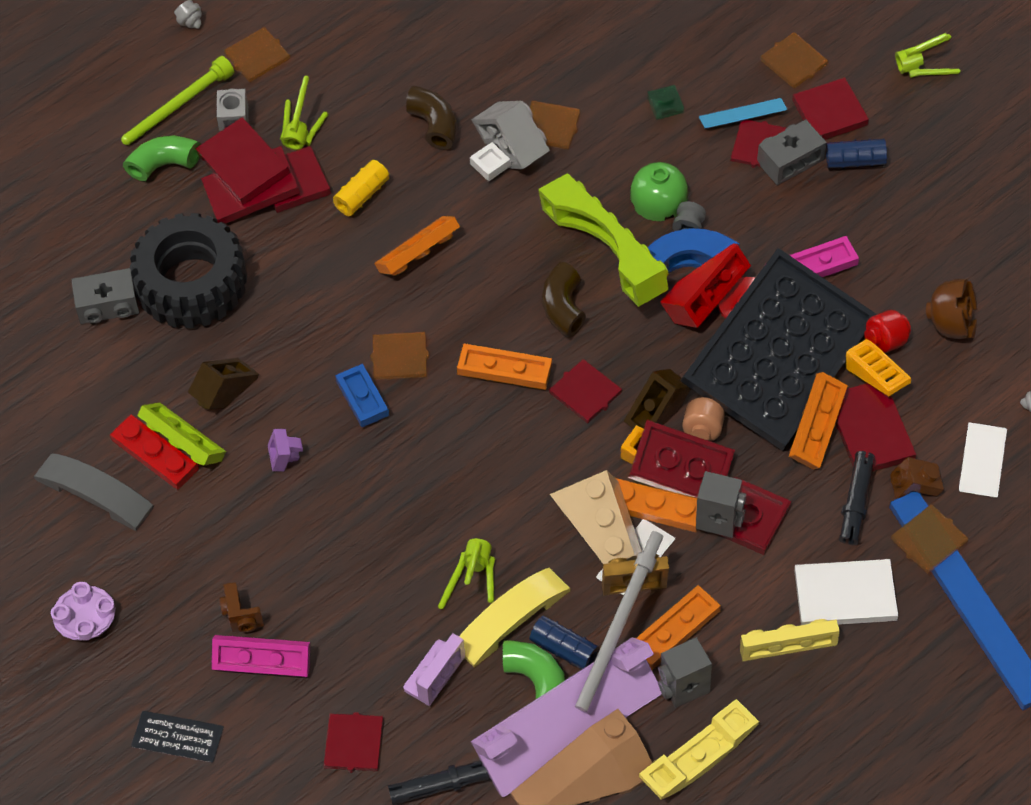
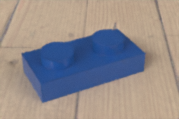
(362, 395)

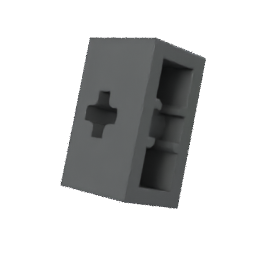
(791, 152)
(105, 296)
(720, 504)
(685, 673)

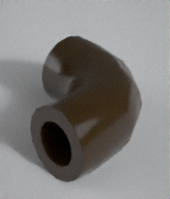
(437, 114)
(558, 302)

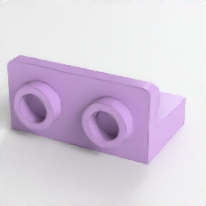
(435, 669)

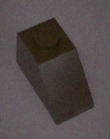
(221, 382)
(658, 399)

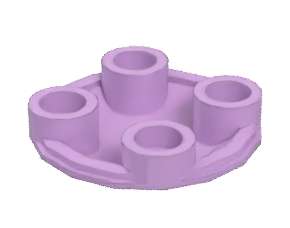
(83, 612)

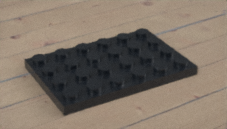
(775, 345)

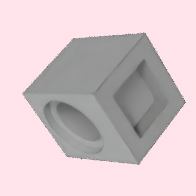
(231, 106)

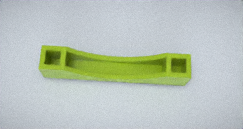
(574, 207)

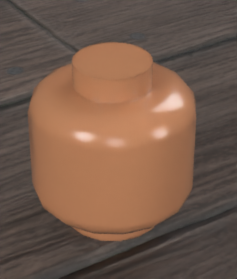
(703, 419)

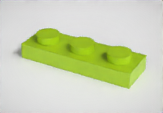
(181, 434)

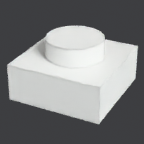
(490, 161)

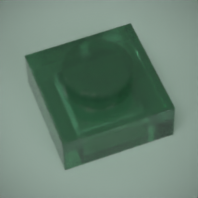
(665, 102)

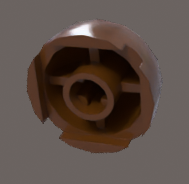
(953, 309)

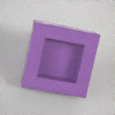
(283, 449)

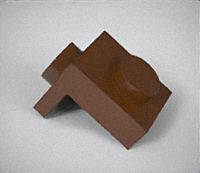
(916, 476)
(240, 620)

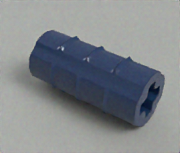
(856, 153)
(563, 642)

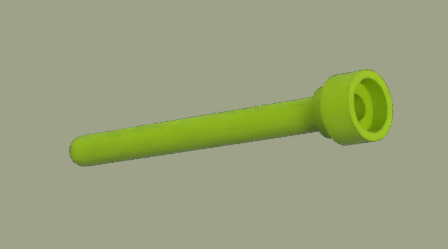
(220, 69)

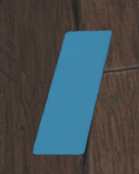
(742, 113)

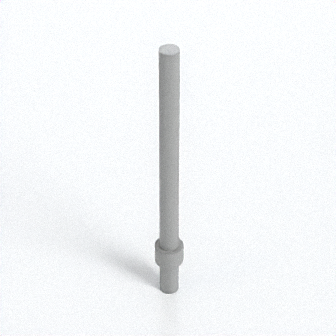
(644, 564)

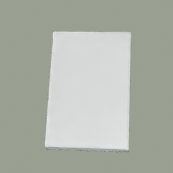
(846, 592)

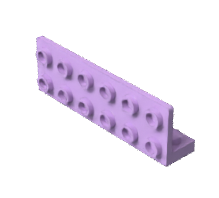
(551, 722)

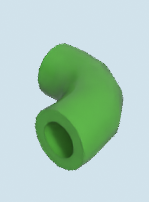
(161, 152)
(533, 663)

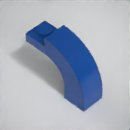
(689, 247)

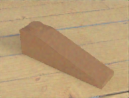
(594, 765)

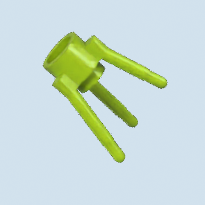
(911, 58)
(295, 132)
(475, 559)

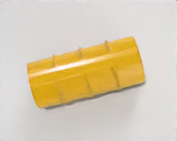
(361, 188)

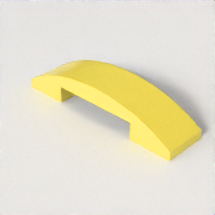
(509, 612)
(701, 752)

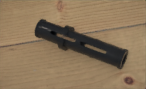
(855, 510)
(437, 782)

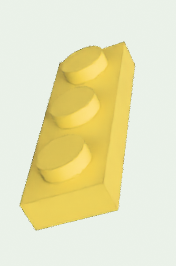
(789, 639)

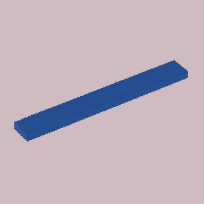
(976, 611)

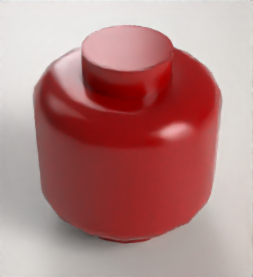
(888, 330)

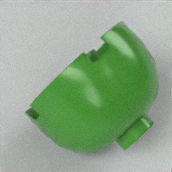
(658, 191)

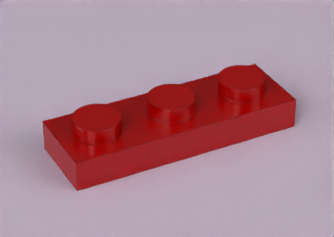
(154, 452)

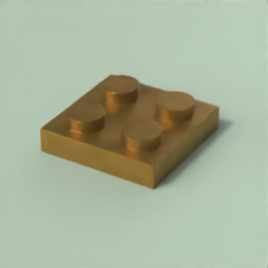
(619, 572)

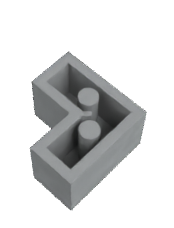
(514, 131)

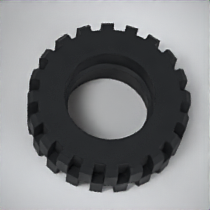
(183, 240)

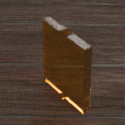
(257, 54)
(794, 60)
(556, 122)
(399, 355)
(929, 538)

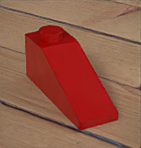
(705, 287)

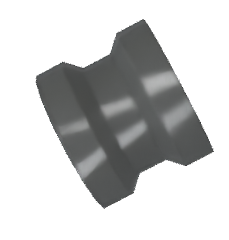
(689, 216)

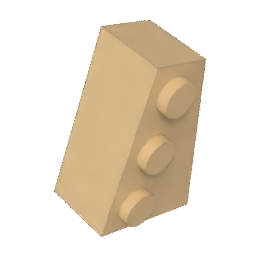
(600, 516)

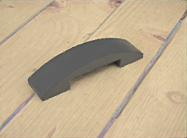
(95, 487)

